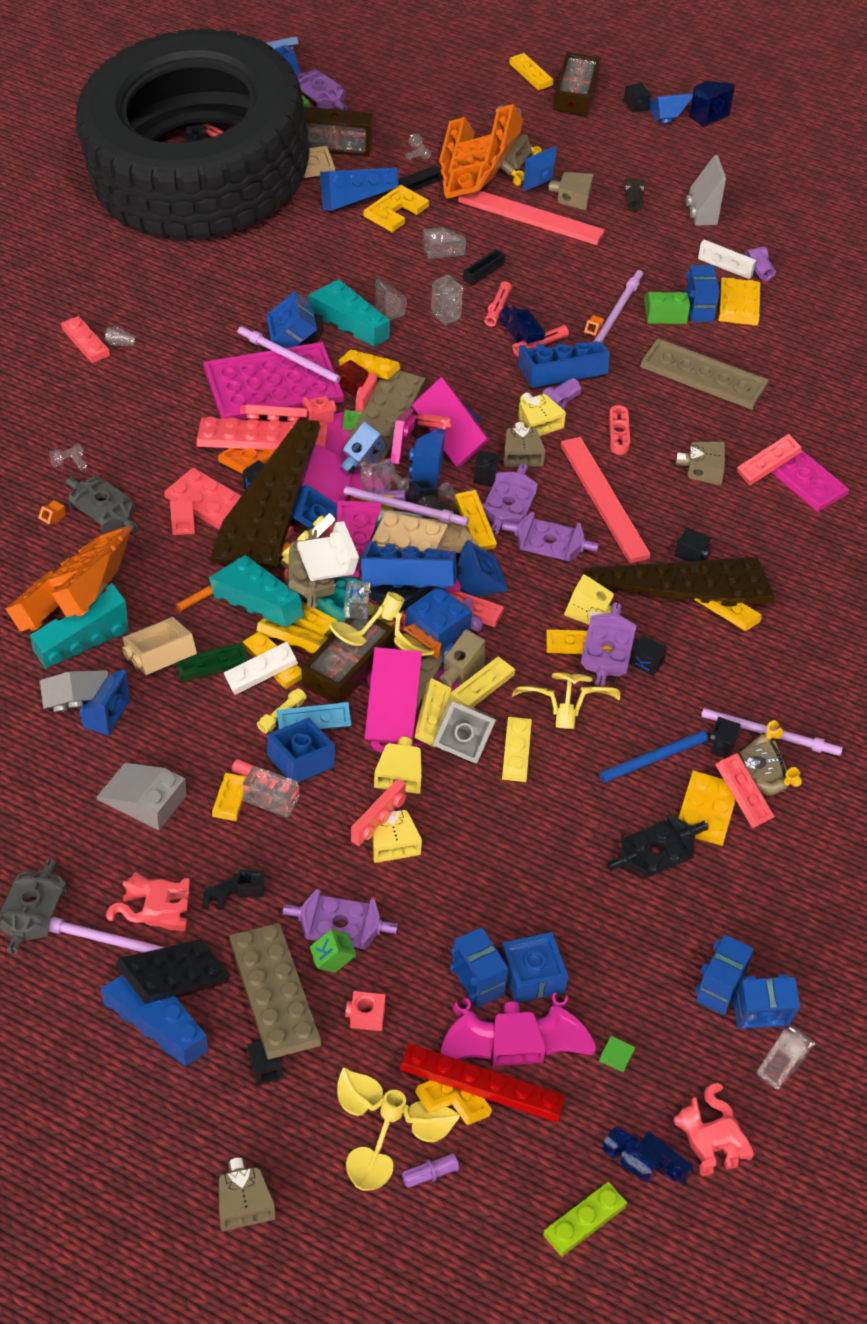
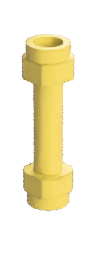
(268, 722)

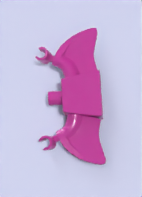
(515, 1035)

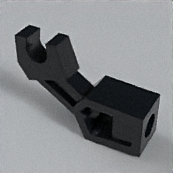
(234, 885)

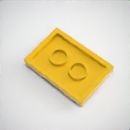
(739, 301)
(708, 800)

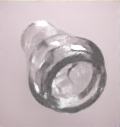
(119, 337)

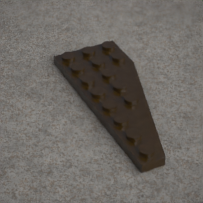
(265, 510)
(717, 580)

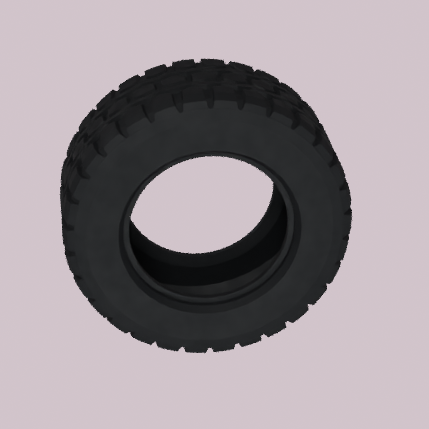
(204, 183)

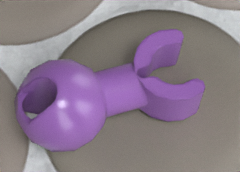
(476, 622)

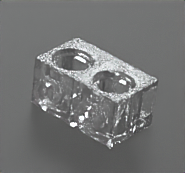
(446, 299)
(270, 791)

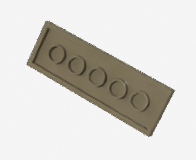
(704, 373)
(388, 403)
(274, 991)

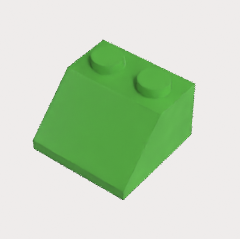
(666, 307)

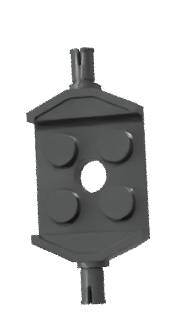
(111, 513)
(30, 920)

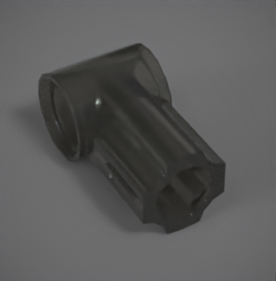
(634, 194)
(432, 502)

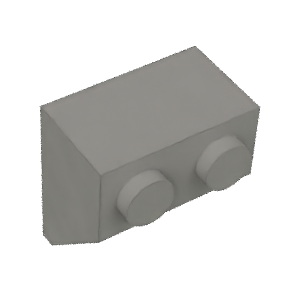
(71, 689)
(463, 730)

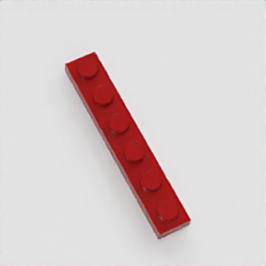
(482, 1082)

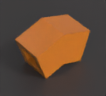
(594, 325)
(52, 513)

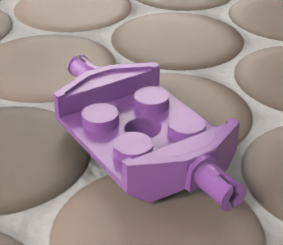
(322, 90)
(512, 488)
(533, 533)
(613, 632)
(322, 911)

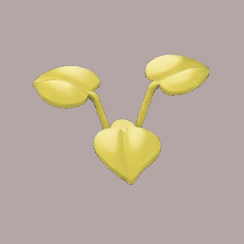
(386, 612)
(566, 713)
(358, 1094)

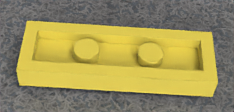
(320, 524)
(483, 682)
(432, 706)
(516, 749)

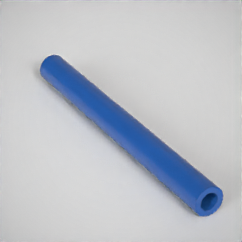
(653, 756)

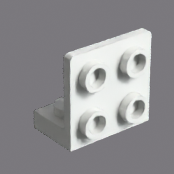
(330, 555)

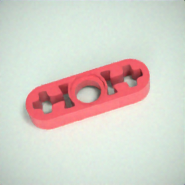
(615, 435)

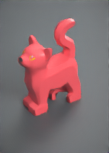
(157, 906)
(716, 1135)

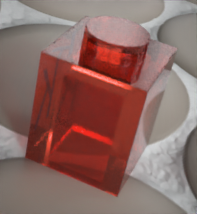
(351, 377)

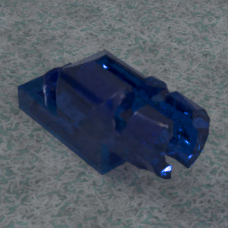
(521, 324)
(647, 1156)

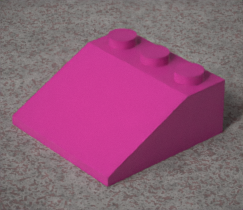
(326, 474)

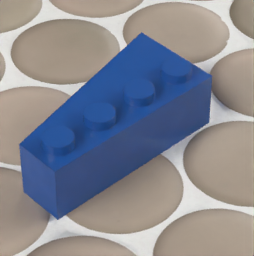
(350, 186)
(560, 363)
(408, 566)
(161, 1020)

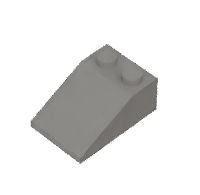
(707, 194)
(145, 793)

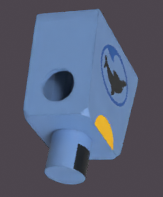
(362, 448)

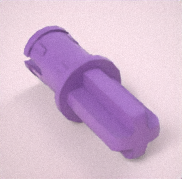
(430, 1170)

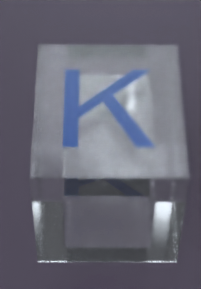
(357, 599)

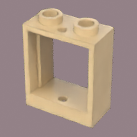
(159, 645)

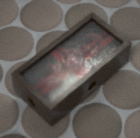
(577, 83)
(339, 130)
(341, 667)

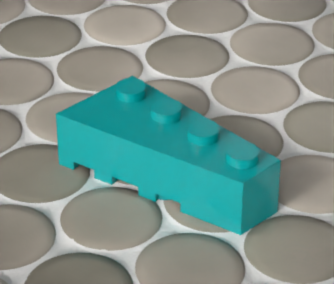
(350, 312)
(258, 591)
(77, 634)

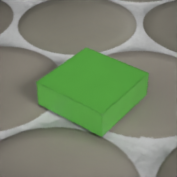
(350, 419)
(617, 1054)

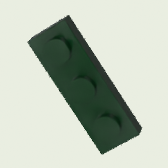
(211, 662)

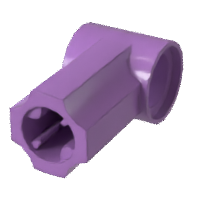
(762, 266)
(564, 392)

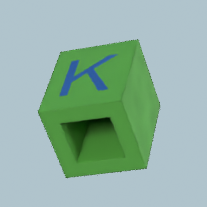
(332, 951)

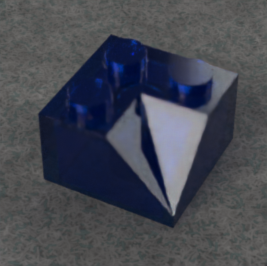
(711, 102)

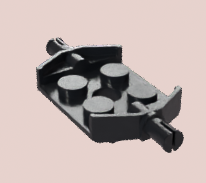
(671, 835)

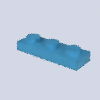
(324, 716)

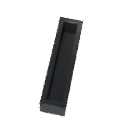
(421, 178)
(484, 267)

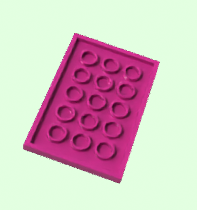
(269, 380)

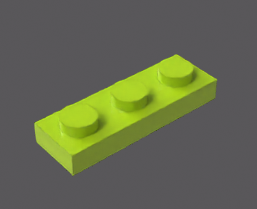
(584, 1219)

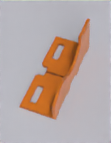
(427, 640)

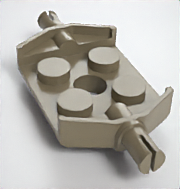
(298, 577)

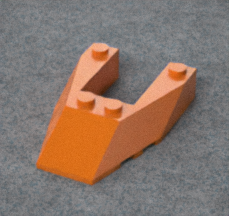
(473, 162)
(74, 583)

